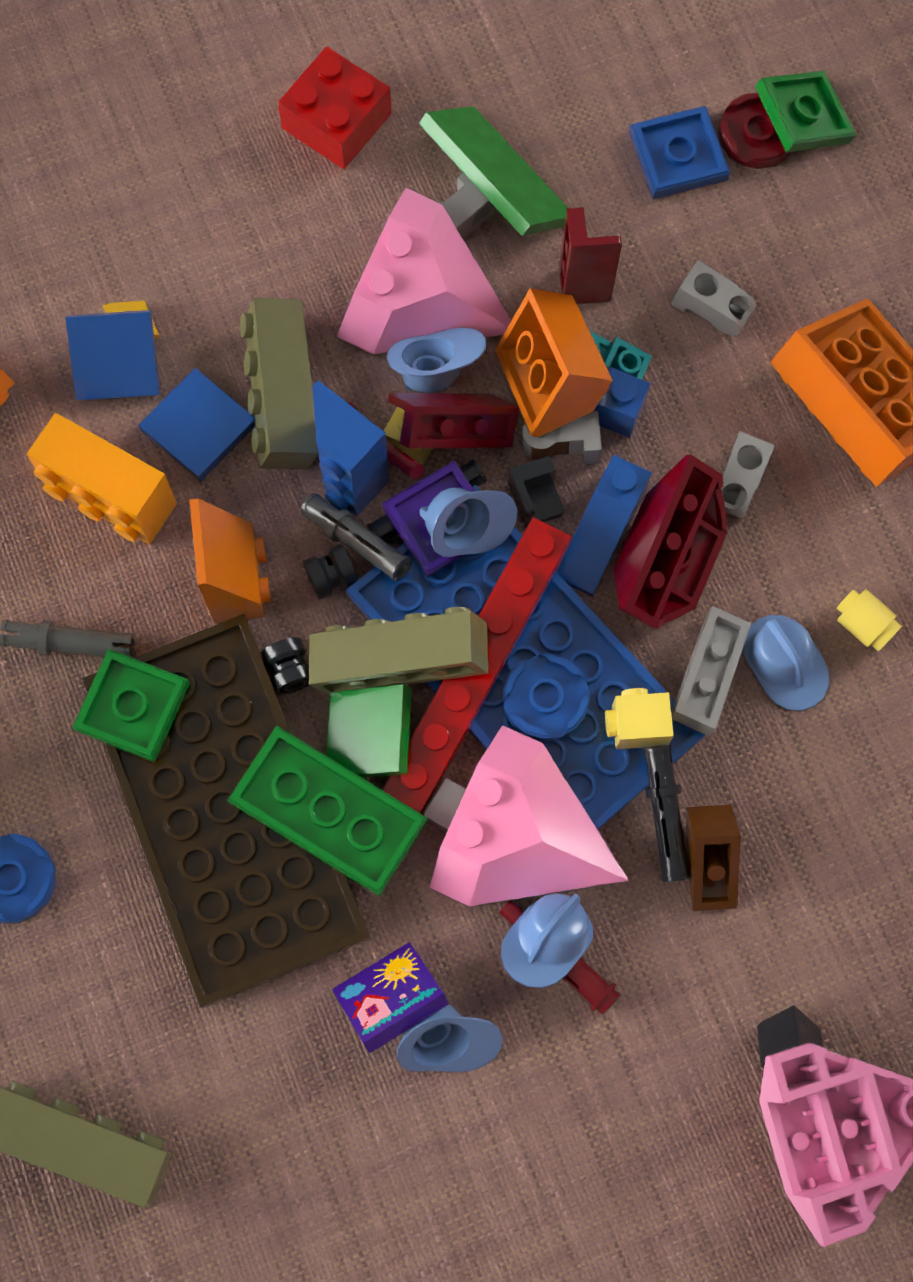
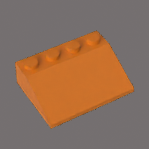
(858, 385)

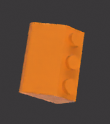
(552, 362)

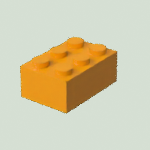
(101, 479)

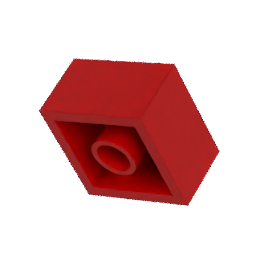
(335, 107)

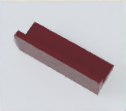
(587, 264)
(455, 420)

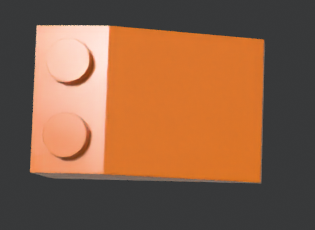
(228, 563)

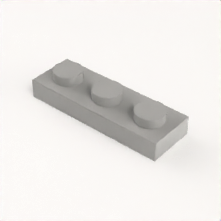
(710, 671)

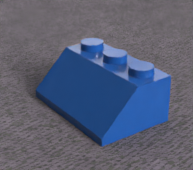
(349, 452)

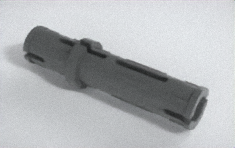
(321, 513)
(64, 639)

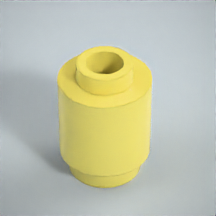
(868, 619)

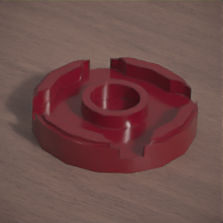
(749, 134)

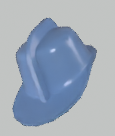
(436, 359)
(469, 521)
(786, 662)
(546, 941)
(449, 1043)

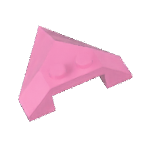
(420, 282)
(520, 831)
(836, 1136)

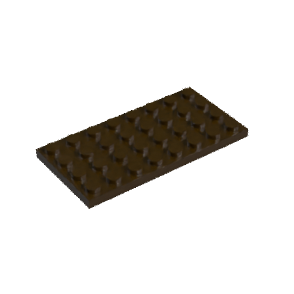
(231, 887)

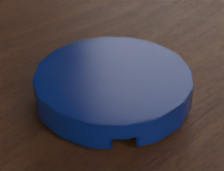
(546, 697)
(25, 878)

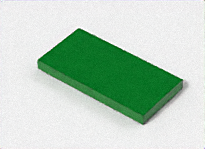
(496, 169)
(328, 810)

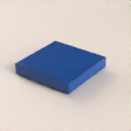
(679, 152)
(113, 354)
(197, 424)

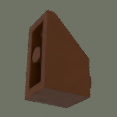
(713, 857)

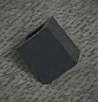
(535, 491)
(785, 1031)

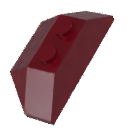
(672, 544)

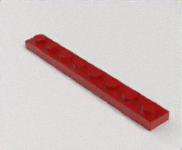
(462, 697)

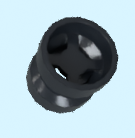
(330, 571)
(287, 665)

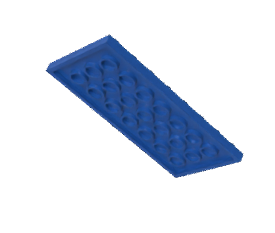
(560, 625)

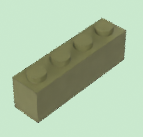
(280, 383)
(399, 651)
(81, 1148)

